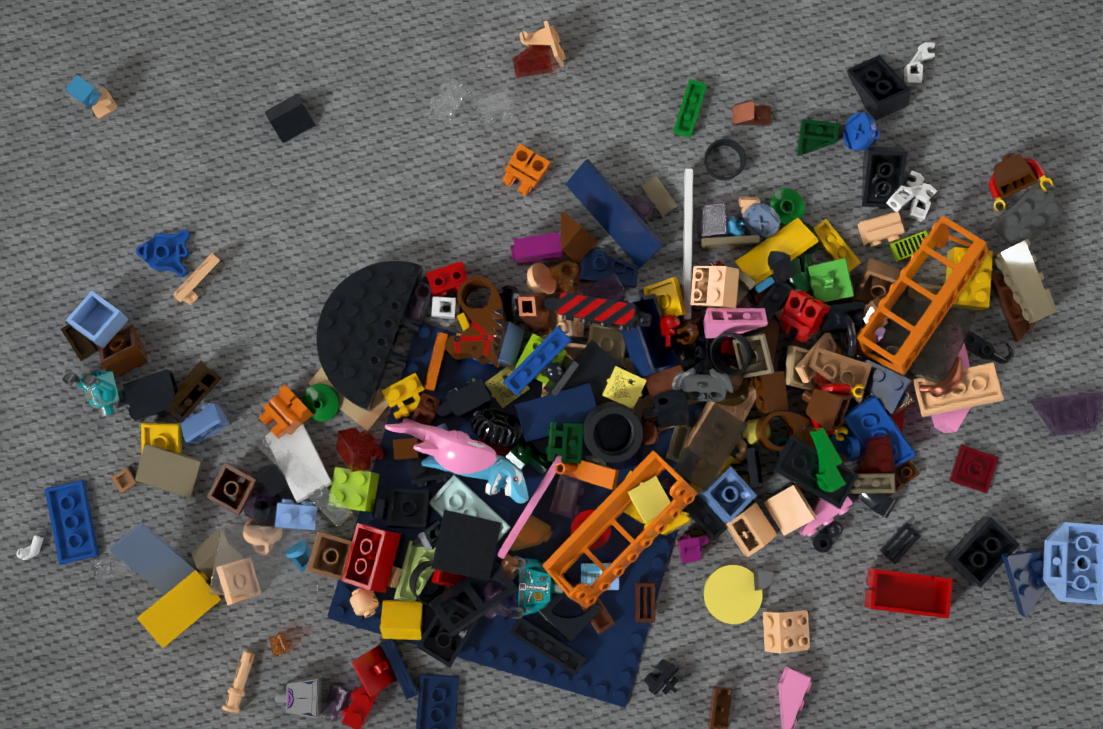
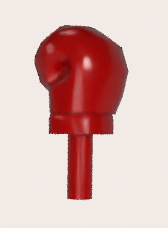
(668, 324)

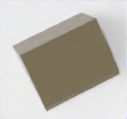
(761, 359)
(205, 554)

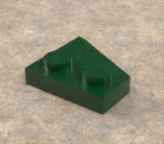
(816, 135)

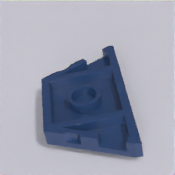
(1025, 578)

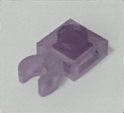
(338, 699)

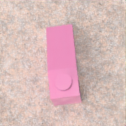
(733, 320)

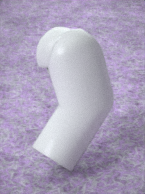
(32, 550)

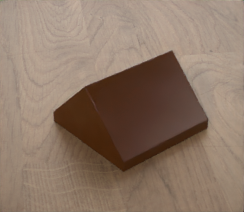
(575, 239)

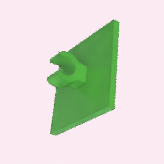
(831, 280)

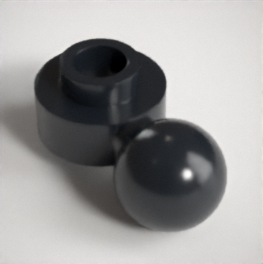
(834, 529)

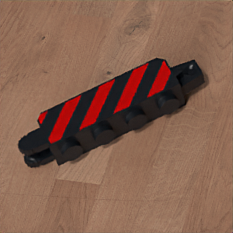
(598, 309)

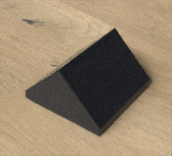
(289, 118)

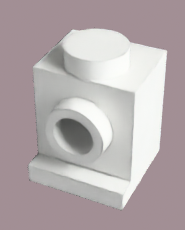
(440, 302)

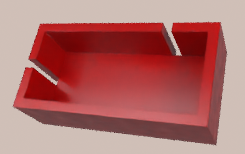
(908, 593)

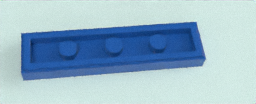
(537, 361)

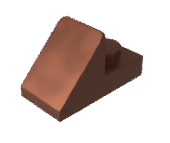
(751, 114)

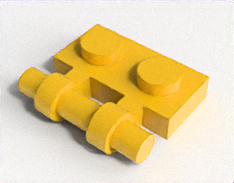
(402, 391)

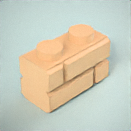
(881, 229)

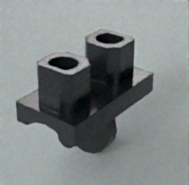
(656, 684)

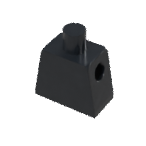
(669, 409)

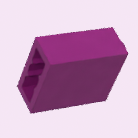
(537, 248)

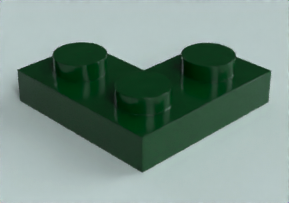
(526, 452)

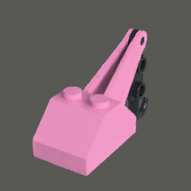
(951, 421)

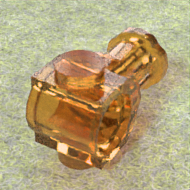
(565, 281)

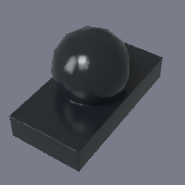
(558, 375)

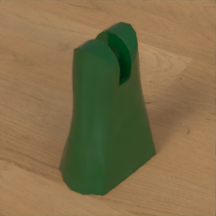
(802, 278)

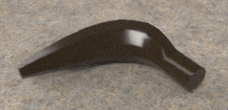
(738, 396)

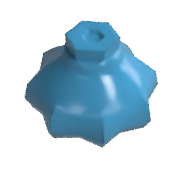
(735, 227)

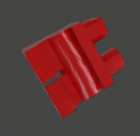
(803, 313)

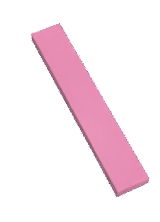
(529, 509)

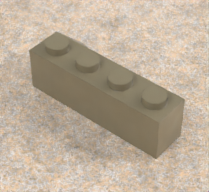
(1025, 281)

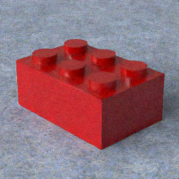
(371, 558)

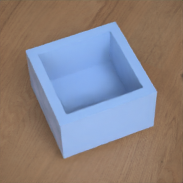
(97, 319)

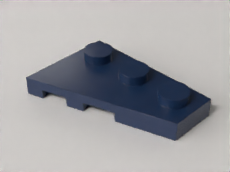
(598, 265)

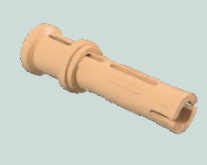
(237, 690)

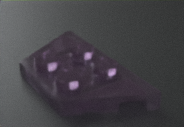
(1070, 413)

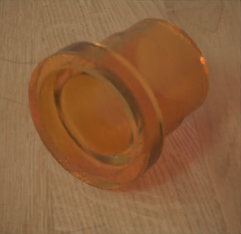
(279, 645)

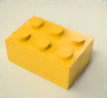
(977, 291)

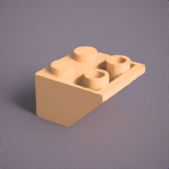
(714, 286)
(751, 530)

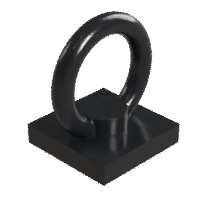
(844, 319)

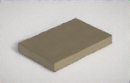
(168, 470)

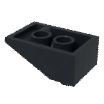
(879, 87)
(882, 174)

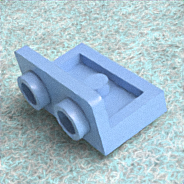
(296, 515)

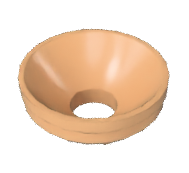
(540, 280)

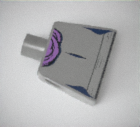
(302, 697)

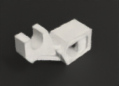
(922, 55)
(897, 202)
(916, 212)

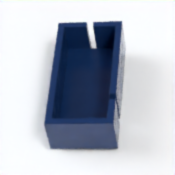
(645, 342)

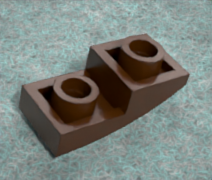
(904, 474)

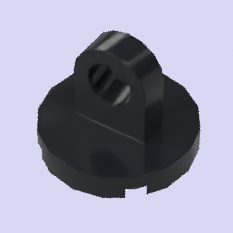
(510, 299)

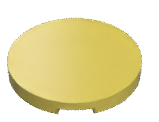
(732, 594)

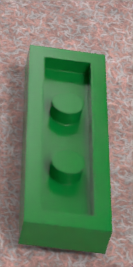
(689, 108)

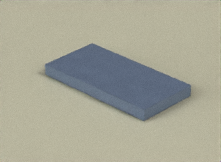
(152, 558)

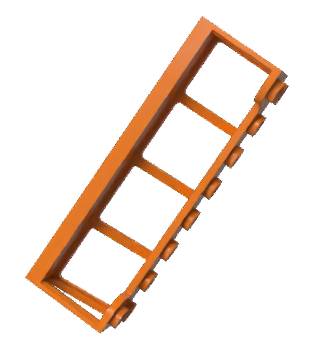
(940, 303)
(607, 515)

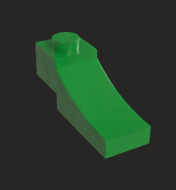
(828, 476)

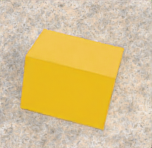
(402, 620)

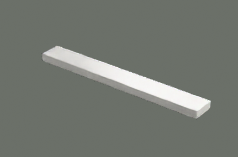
(687, 242)

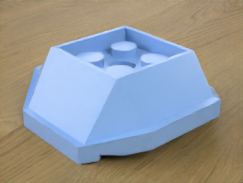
(1061, 570)

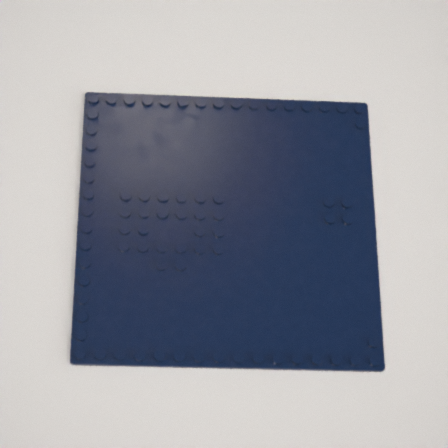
(610, 656)

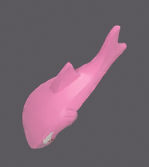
(450, 448)

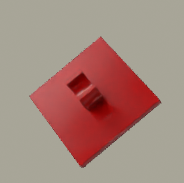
(374, 670)

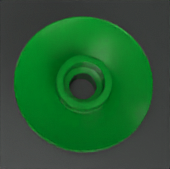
(793, 203)
(328, 399)

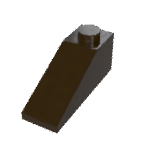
(193, 390)

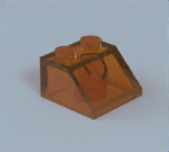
(532, 534)

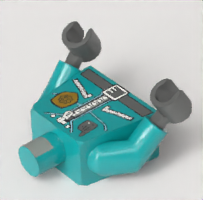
(99, 388)
(534, 587)

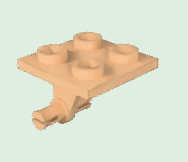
(545, 36)

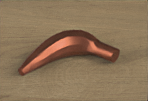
(948, 384)

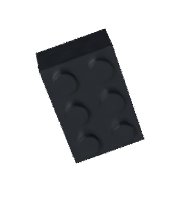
(980, 551)

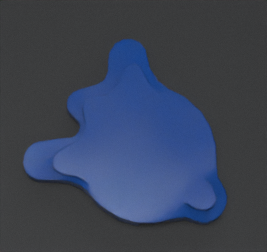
(165, 252)

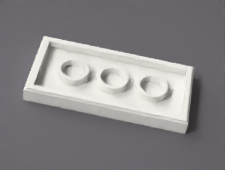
(303, 448)

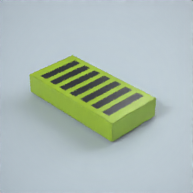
(906, 247)

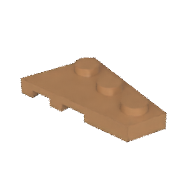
(840, 369)

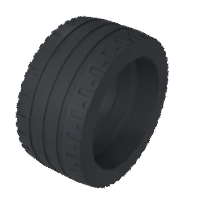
(630, 446)

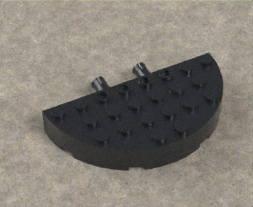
(363, 325)

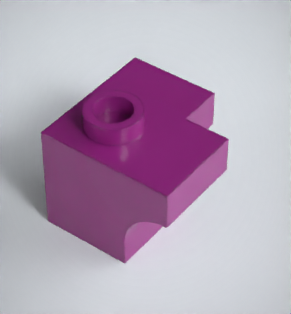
(690, 547)

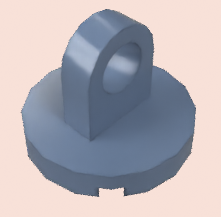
(761, 220)

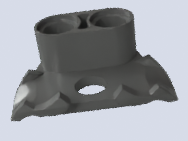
(703, 387)

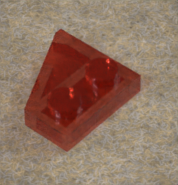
(533, 61)

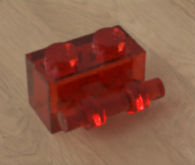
(357, 448)

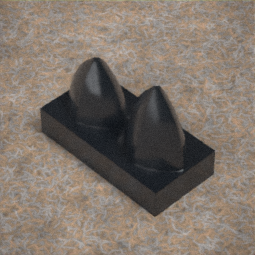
(428, 537)

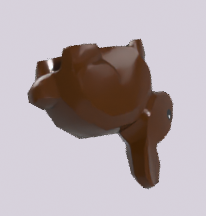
(687, 331)

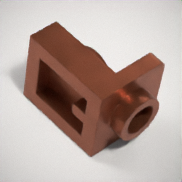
(425, 409)

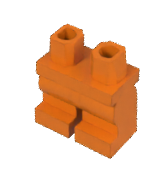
(527, 173)
(286, 411)

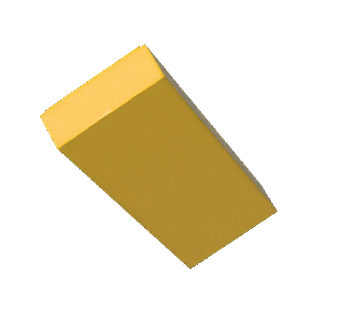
(835, 244)

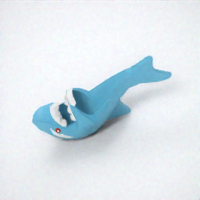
(500, 475)

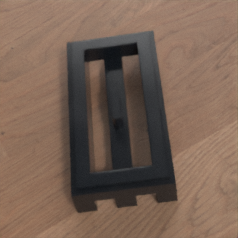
(911, 531)

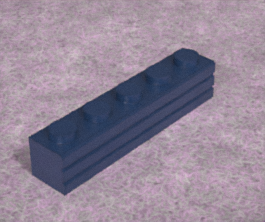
(400, 668)

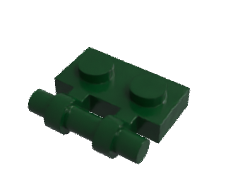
(571, 442)

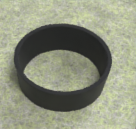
(730, 143)
(716, 357)
(413, 580)

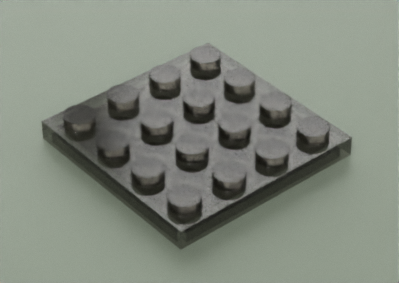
(940, 350)

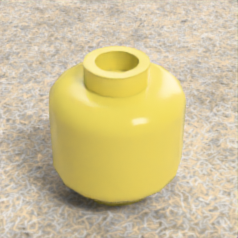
(749, 432)

